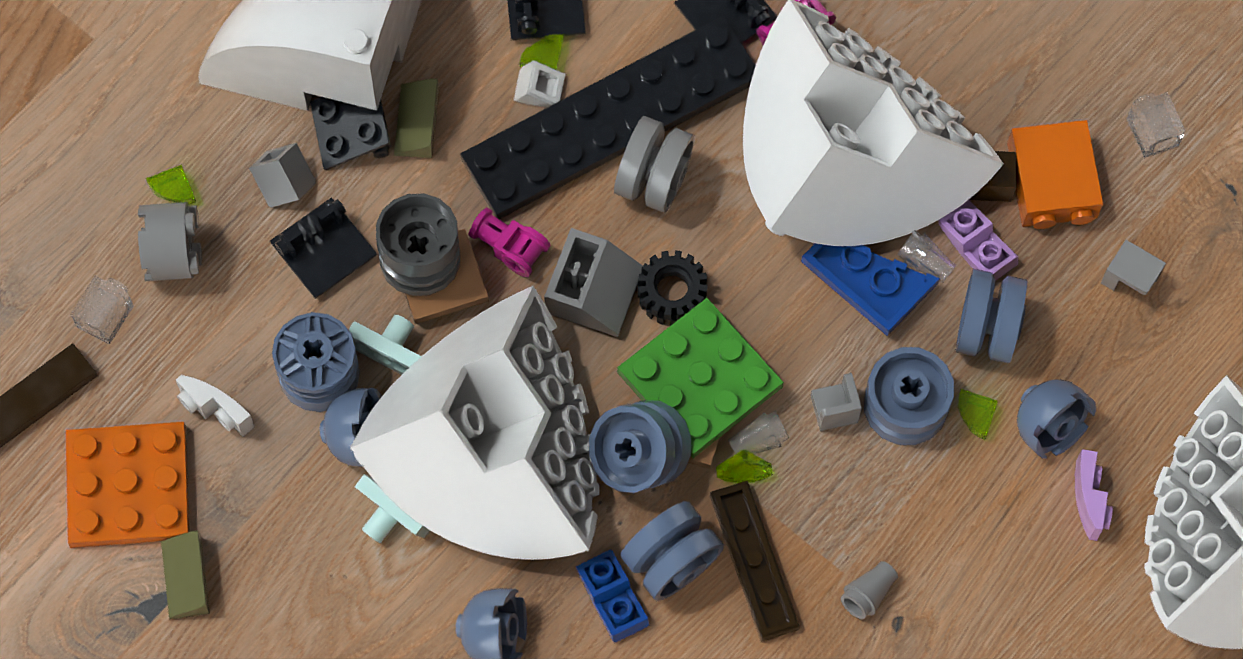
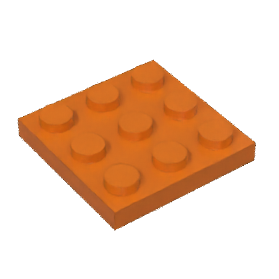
(126, 484)

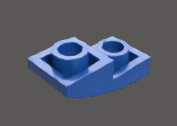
(612, 596)

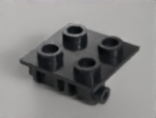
(742, 15)
(545, 17)
(348, 131)
(323, 247)

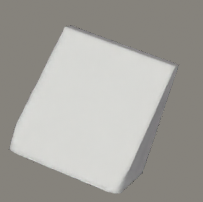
(539, 85)

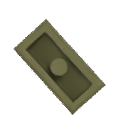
(417, 119)
(185, 575)

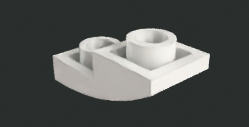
(208, 399)

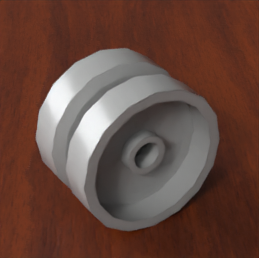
(654, 164)

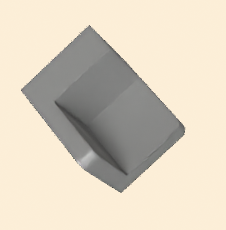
(282, 175)
(1134, 268)
(837, 404)

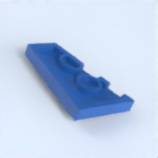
(870, 283)

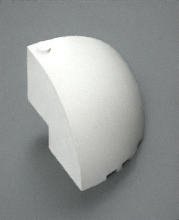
(310, 48)
(849, 141)
(489, 438)
(1200, 527)

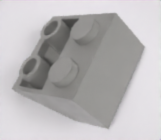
(592, 283)

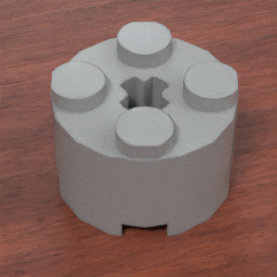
(168, 241)

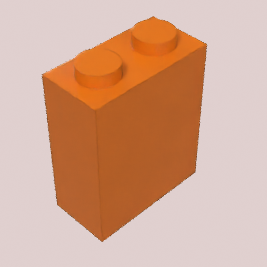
(1055, 174)

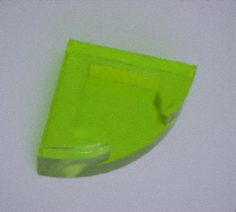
(544, 51)
(172, 185)
(976, 412)
(744, 467)

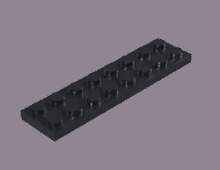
(600, 119)

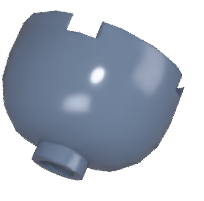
(1053, 416)
(344, 421)
(492, 624)

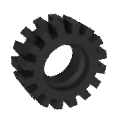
(671, 266)

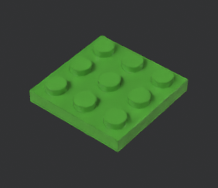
(703, 373)

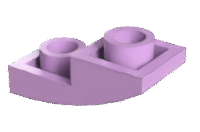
(976, 242)
(1091, 503)

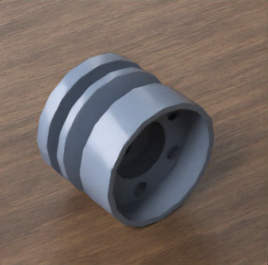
(315, 381)

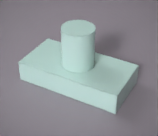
(388, 347)
(386, 514)

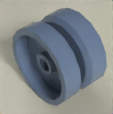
(994, 316)
(908, 396)
(639, 446)
(672, 550)

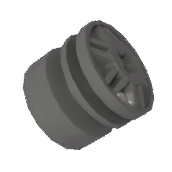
(418, 244)

